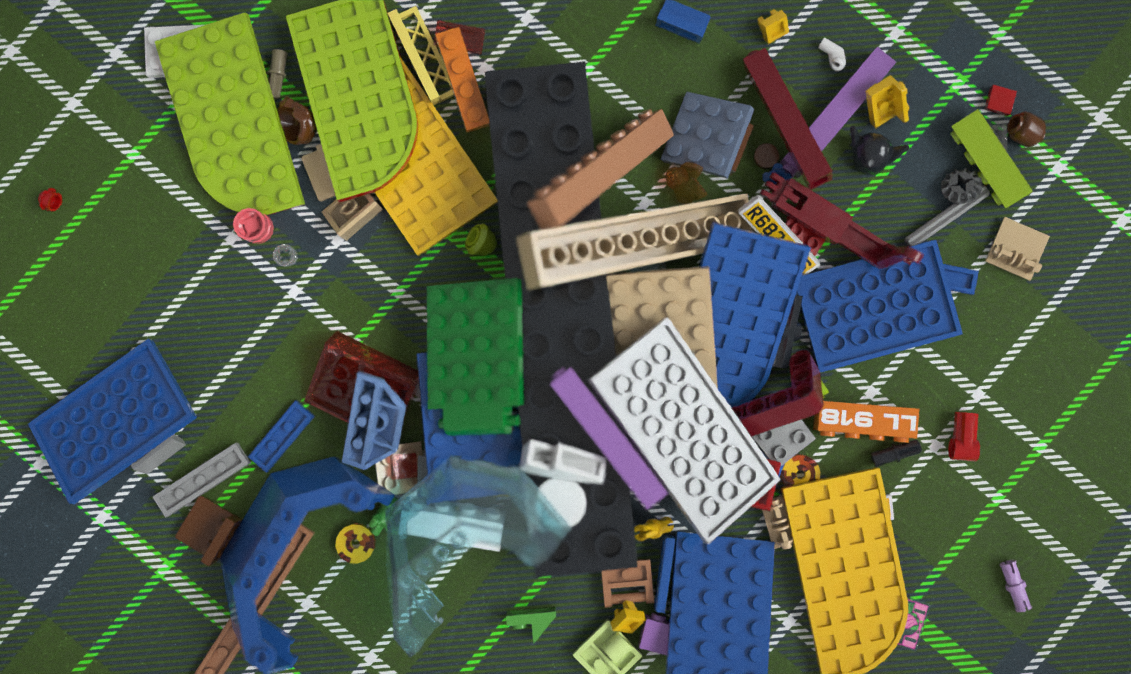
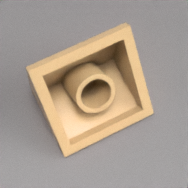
(351, 215)

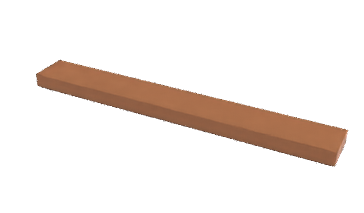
(227, 645)

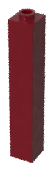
(787, 119)

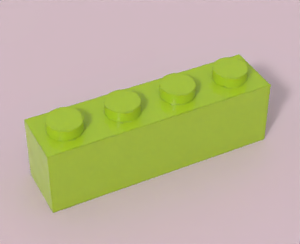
(991, 158)

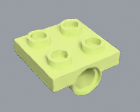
(607, 652)

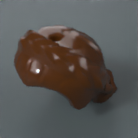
(296, 121)

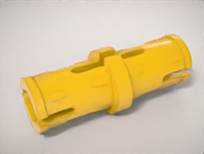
(653, 528)

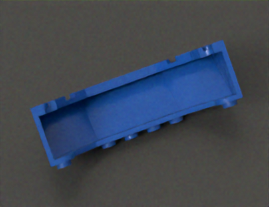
(264, 538)

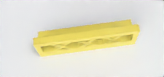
(413, 53)

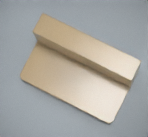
(319, 174)

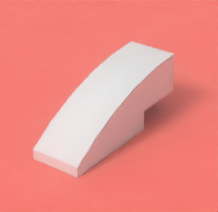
(562, 462)

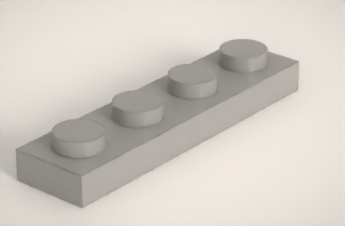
(201, 480)

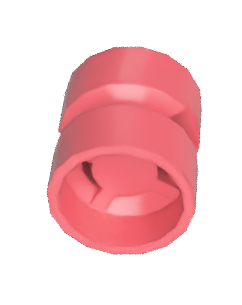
(253, 226)

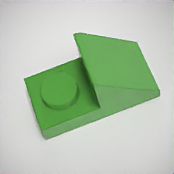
(539, 618)

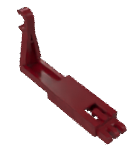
(834, 224)

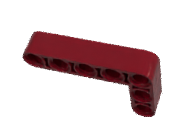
(789, 404)

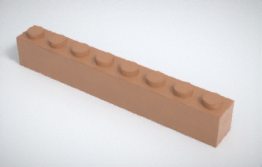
(599, 169)

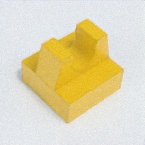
(774, 26)
(627, 619)

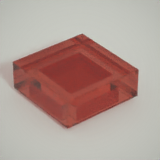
(403, 466)

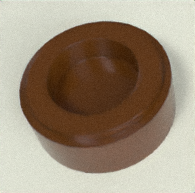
(766, 156)

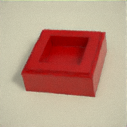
(1000, 100)

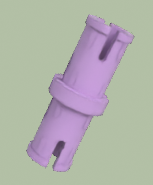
(1015, 586)

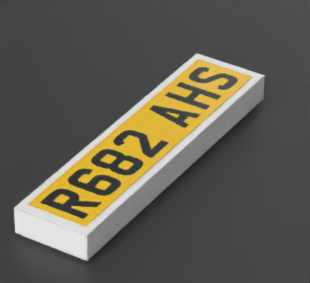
(767, 222)

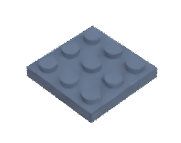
(708, 133)

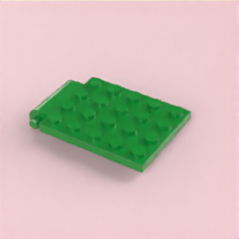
(475, 355)

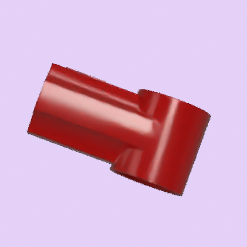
(964, 442)

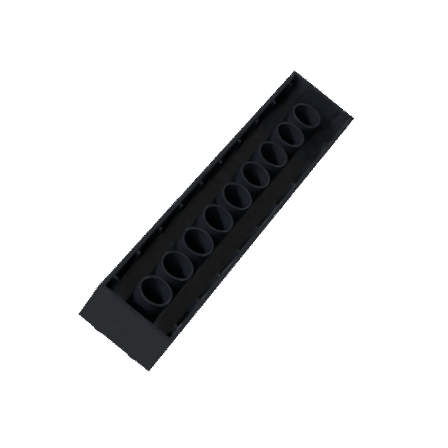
(536, 133)

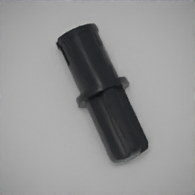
(895, 453)

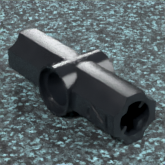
(791, 334)

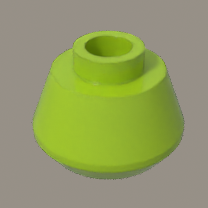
(480, 240)

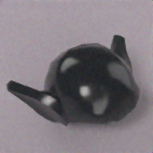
(873, 152)

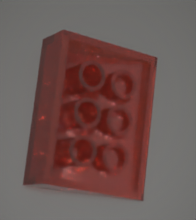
(337, 372)

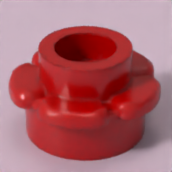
(50, 200)

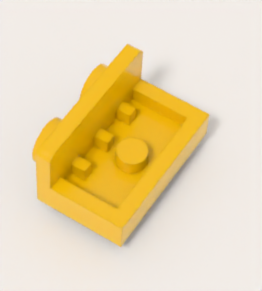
(887, 101)

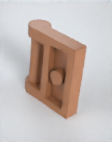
(628, 578)

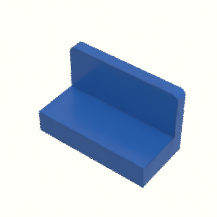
(683, 20)

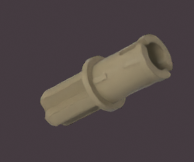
(276, 72)

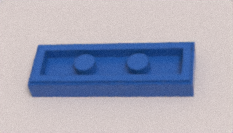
(281, 436)
(664, 573)

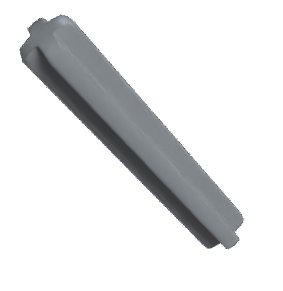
(943, 219)

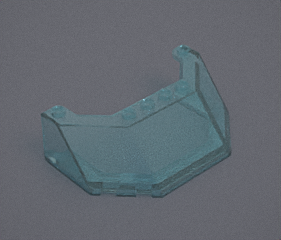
(444, 518)

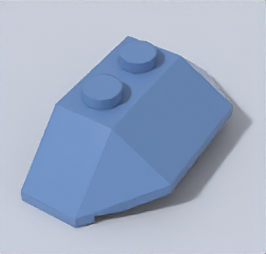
(373, 422)

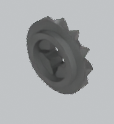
(954, 193)

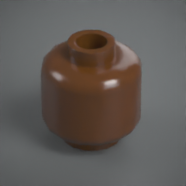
(1026, 129)

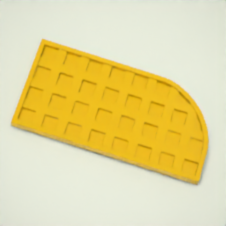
(439, 183)
(848, 569)

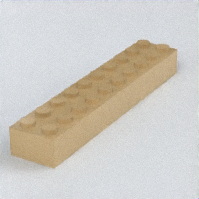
(624, 241)

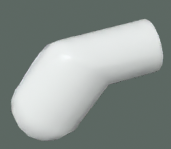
(835, 53)

